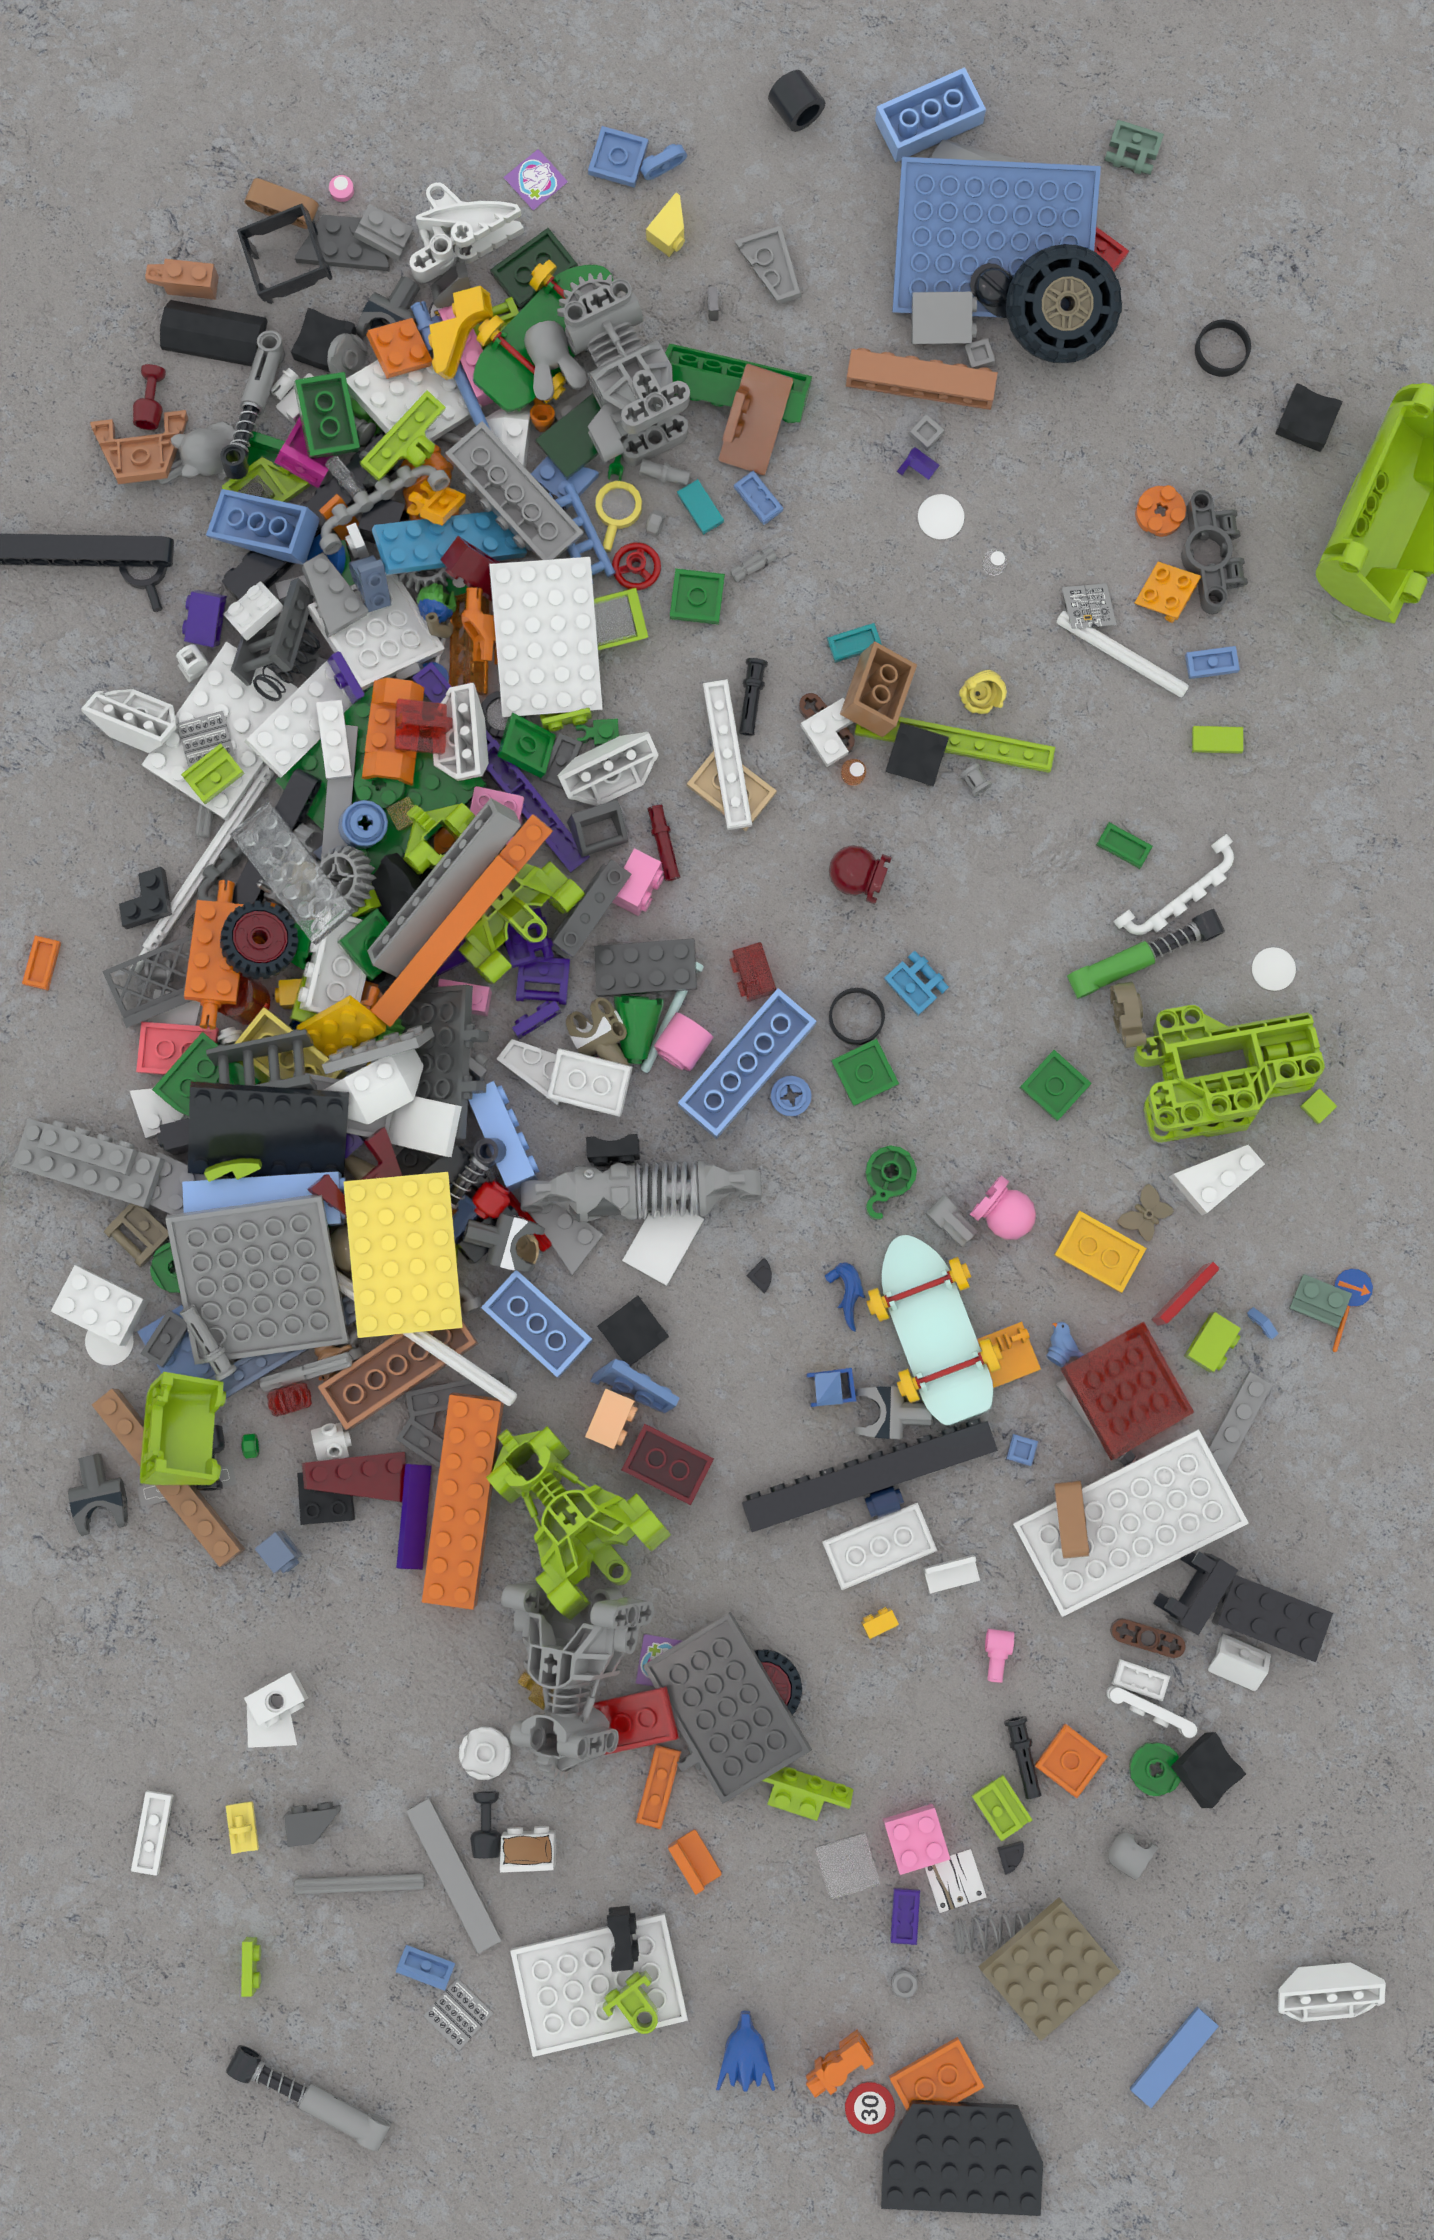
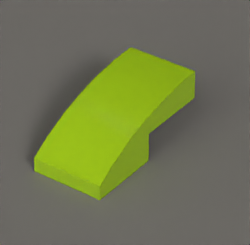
(240, 1168)

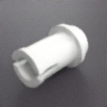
(284, 383)

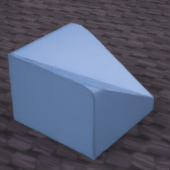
(828, 1388)

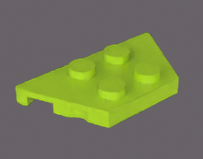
(279, 480)

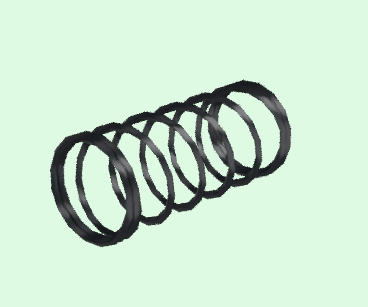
(259, 677)

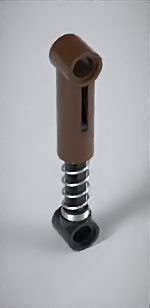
(479, 1163)

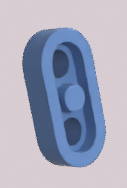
(668, 159)

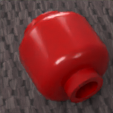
(491, 1200)

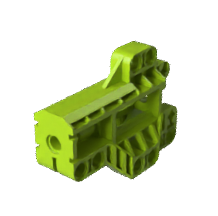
(1233, 1092)

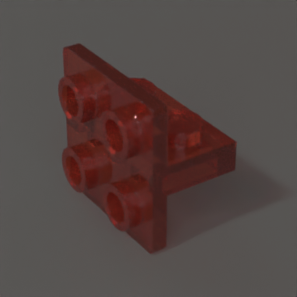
(421, 726)

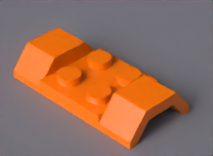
(380, 755)

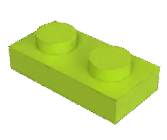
(250, 1977)

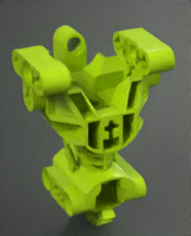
(528, 888)
(575, 1522)

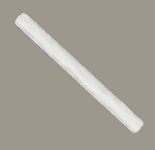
(1126, 656)

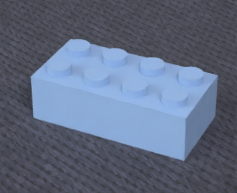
(930, 114)
(501, 1123)
(537, 1323)

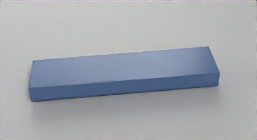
(1174, 2057)

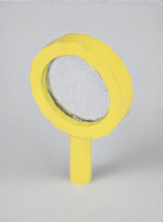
(617, 507)

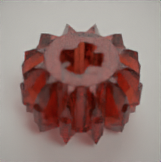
(289, 1399)

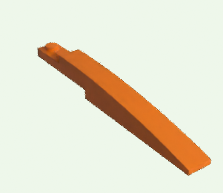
(461, 920)

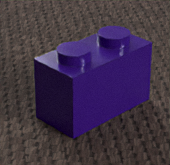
(204, 618)

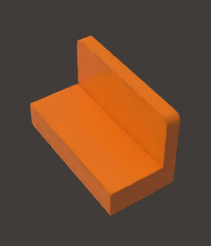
(694, 1861)

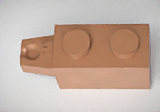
(184, 278)

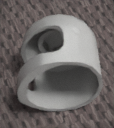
(1129, 1856)

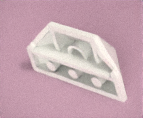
(513, 430)
(132, 717)
(466, 741)
(609, 769)
(381, 1086)
(1330, 1992)

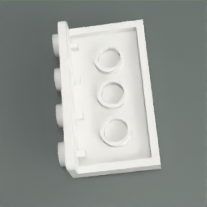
(331, 972)

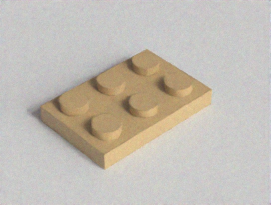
(707, 786)

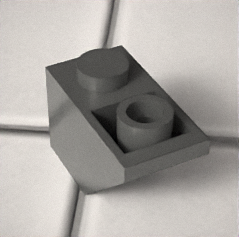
(307, 1825)

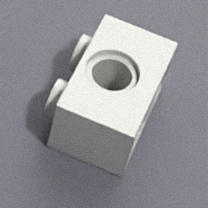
(261, 1704)

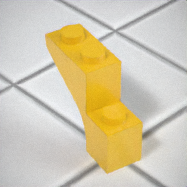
(450, 336)

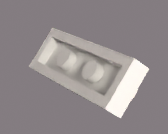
(334, 739)
(152, 1832)

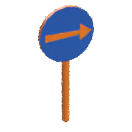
(1360, 1286)

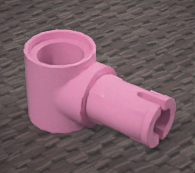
(998, 1645)

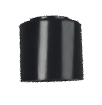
(796, 100)

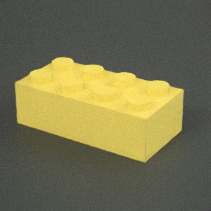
(267, 1025)

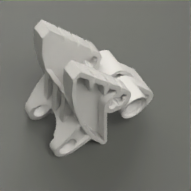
(466, 224)

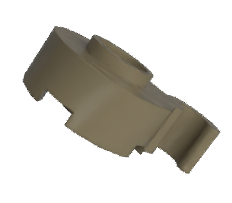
(1128, 1014)

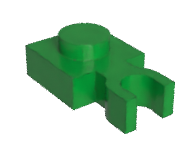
(601, 732)

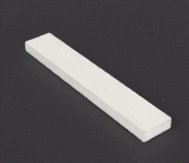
(727, 754)

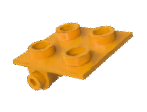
(1167, 590)
(1016, 1353)

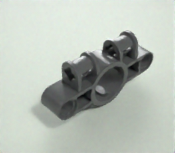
(1221, 528)

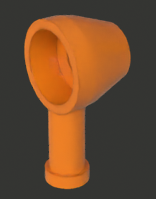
(542, 415)

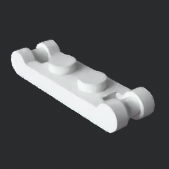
(1161, 1715)

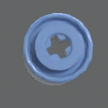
(355, 835)

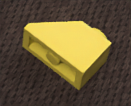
(667, 228)

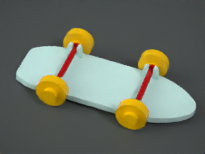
(935, 1331)

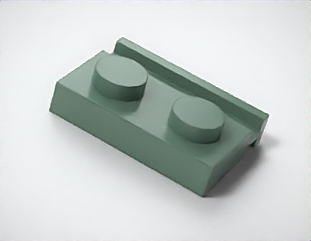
(1320, 1301)

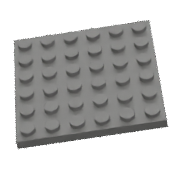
(260, 1276)

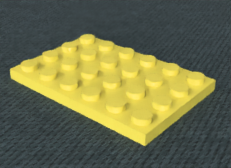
(402, 1254)

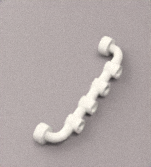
(1194, 892)

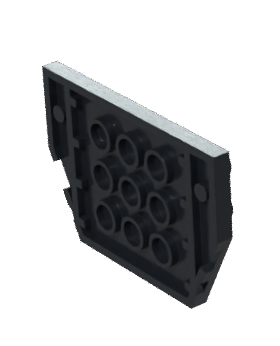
(962, 2160)

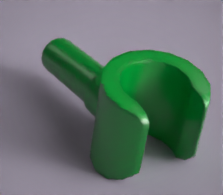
(616, 468)

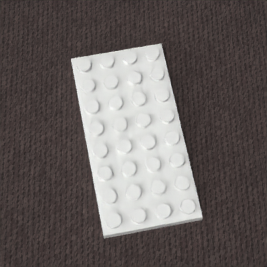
(1135, 1522)

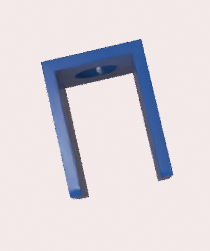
(850, 1382)

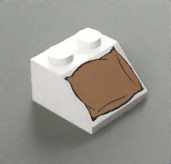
(528, 1849)

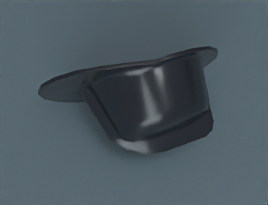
(990, 287)

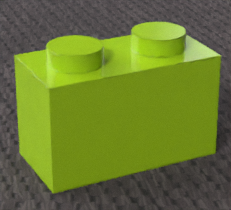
(1213, 1342)

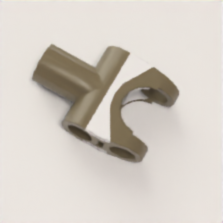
(601, 1035)

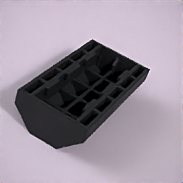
(210, 332)

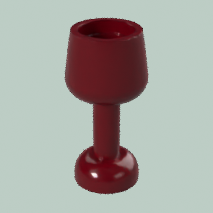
(146, 410)

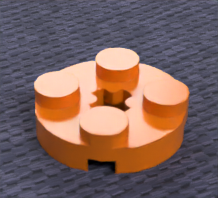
(1154, 523)

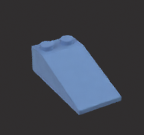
(264, 526)

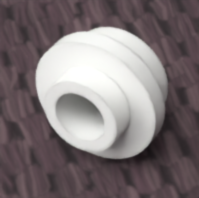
(229, 1036)

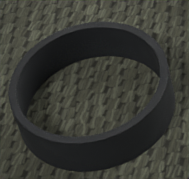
(1228, 324)
(868, 993)

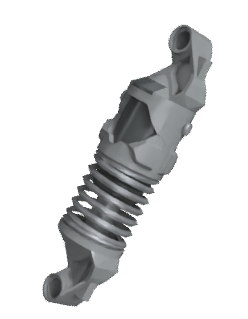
(634, 1192)

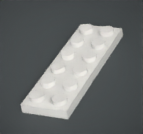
(295, 724)

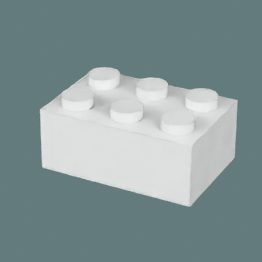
(100, 1306)

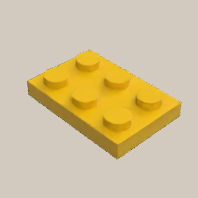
(342, 1026)
(1100, 1251)

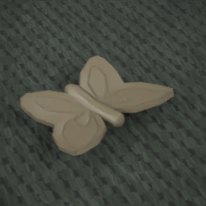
(1147, 1216)

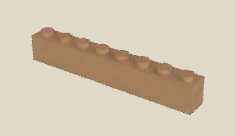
(184, 1499)

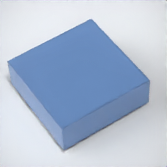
(1021, 1450)

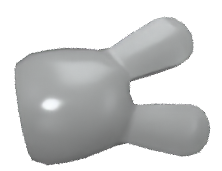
(548, 351)

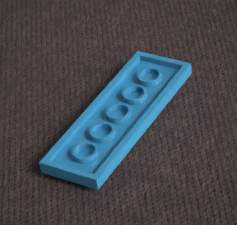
(421, 544)

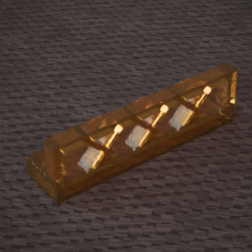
(472, 671)

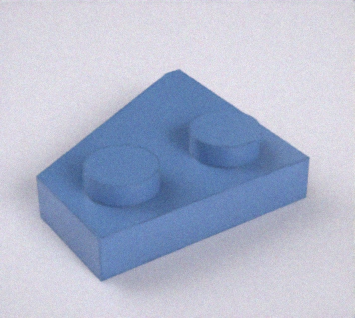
(554, 481)

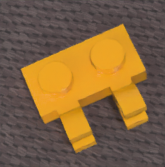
(436, 505)

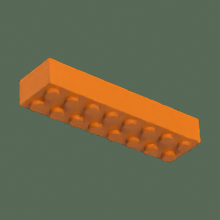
(462, 1501)

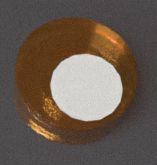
(853, 772)

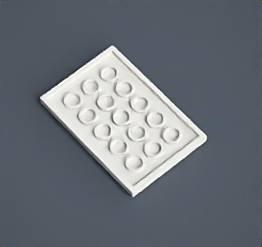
(546, 636)
(243, 712)
(569, 1976)

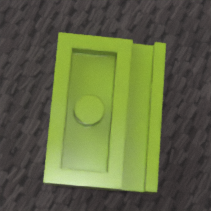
(212, 774)
(1001, 1807)

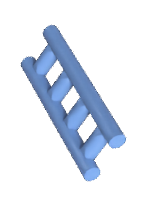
(593, 540)

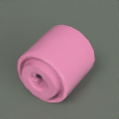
(682, 1042)

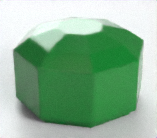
(250, 1446)

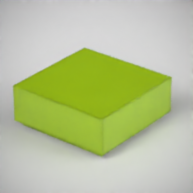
(1318, 1106)

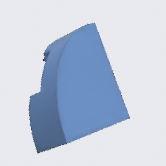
(1264, 1322)

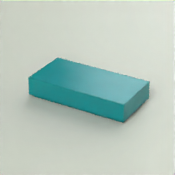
(700, 507)
(852, 642)

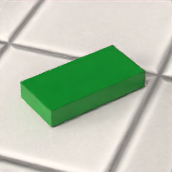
(1124, 845)

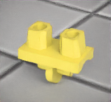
(242, 1827)

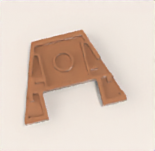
(141, 456)

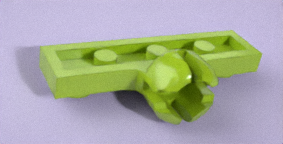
(405, 438)

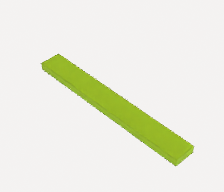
(979, 745)

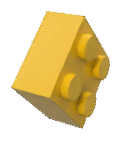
(879, 1623)

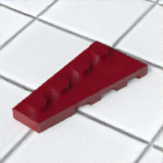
(362, 1476)

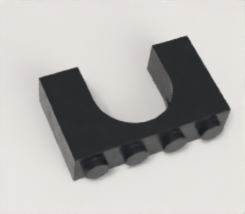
(454, 1166)

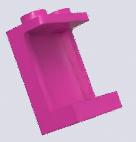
(295, 458)

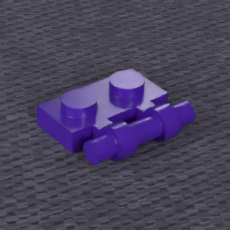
(523, 952)

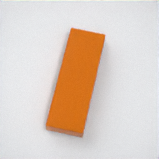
(658, 1786)

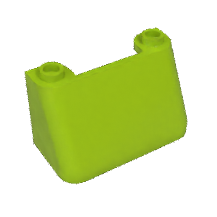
(180, 1431)

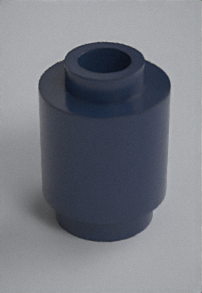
(884, 1502)

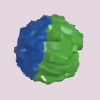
(435, 600)

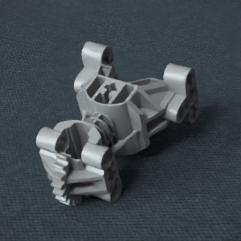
(630, 379)
(567, 1658)

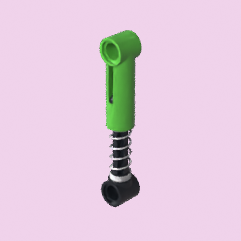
(1133, 959)

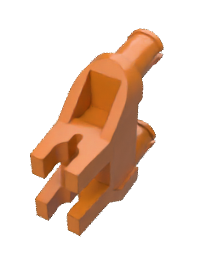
(479, 627)

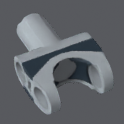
(892, 1413)

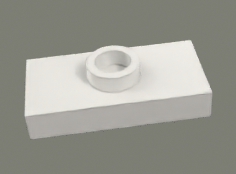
(1140, 1680)

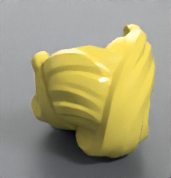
(991, 692)

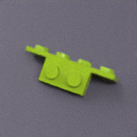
(805, 1793)

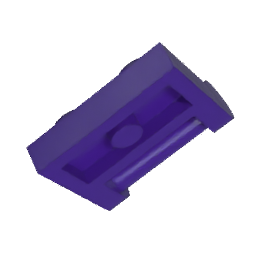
(544, 971)

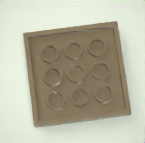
(1049, 1969)

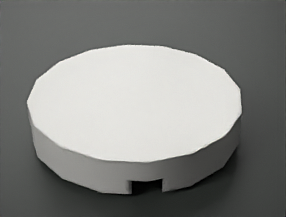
(485, 1753)

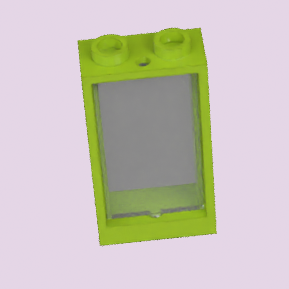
(615, 620)

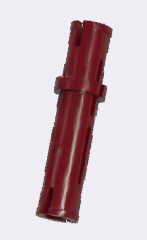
(662, 837)

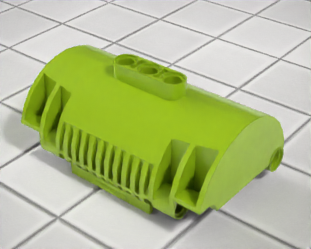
(1387, 522)

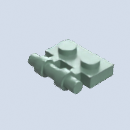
(1136, 141)

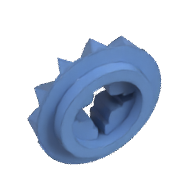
(797, 1086)

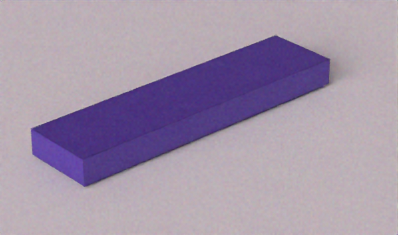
(414, 1516)

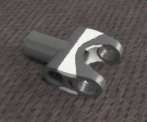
(502, 1240)

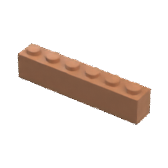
(921, 378)

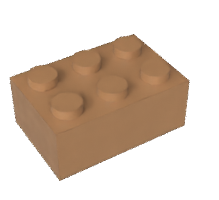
(878, 689)

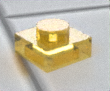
(399, 811)

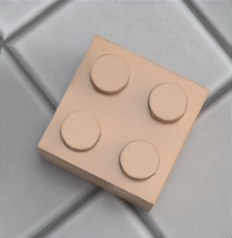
(611, 1418)

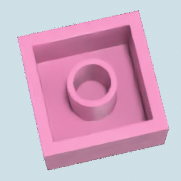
(645, 877)
(916, 1839)

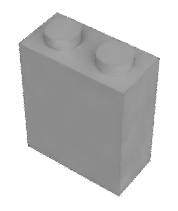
(943, 317)

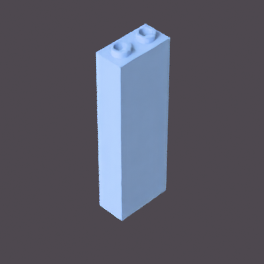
(232, 1192)

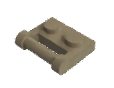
(143, 1226)

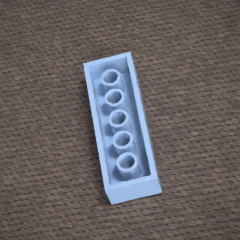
(747, 1063)

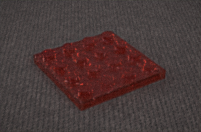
(1127, 1390)

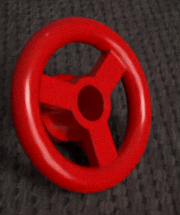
(639, 557)

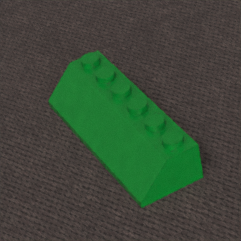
(719, 377)

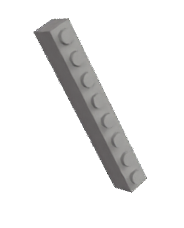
(444, 887)

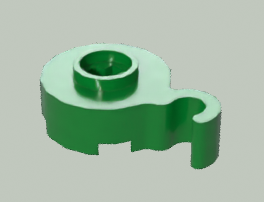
(888, 1187)

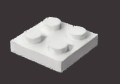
(253, 610)

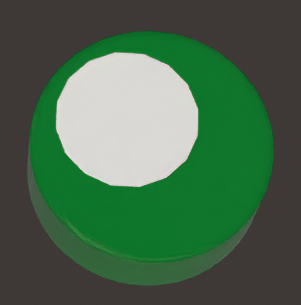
(456, 586)

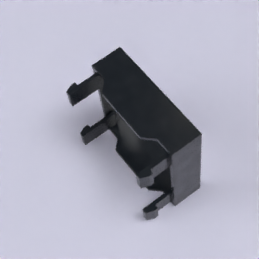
(271, 224)
(1201, 1594)

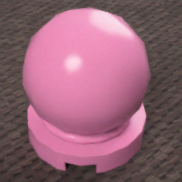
(1007, 1212)

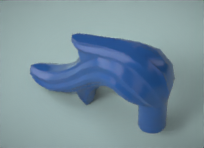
(853, 1289)

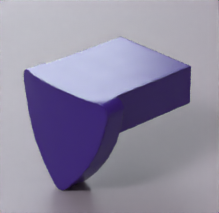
(920, 463)

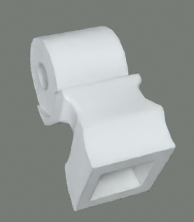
(192, 663)

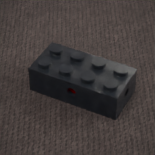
(1273, 1618)

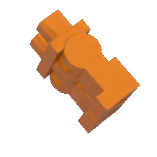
(839, 2063)

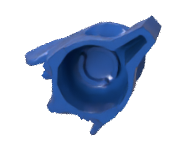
(745, 2056)

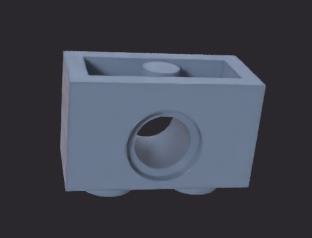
(279, 1552)

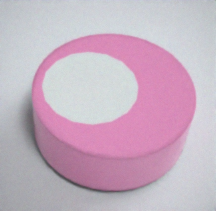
(341, 188)

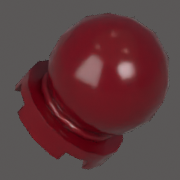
(857, 871)

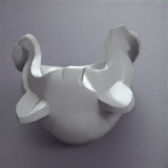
(202, 449)

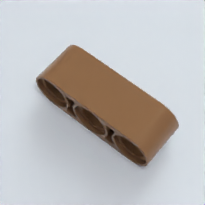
(272, 199)
(1072, 1519)

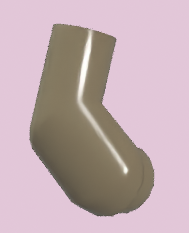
(437, 629)

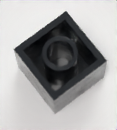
(382, 513)

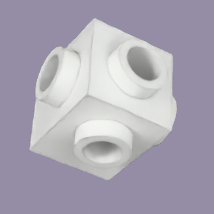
(331, 1442)

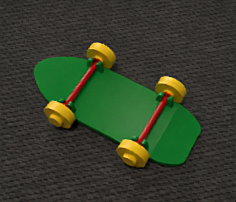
(504, 366)

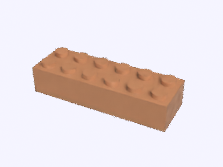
(388, 1374)

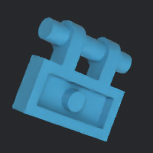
(911, 988)

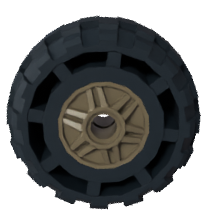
(1036, 296)

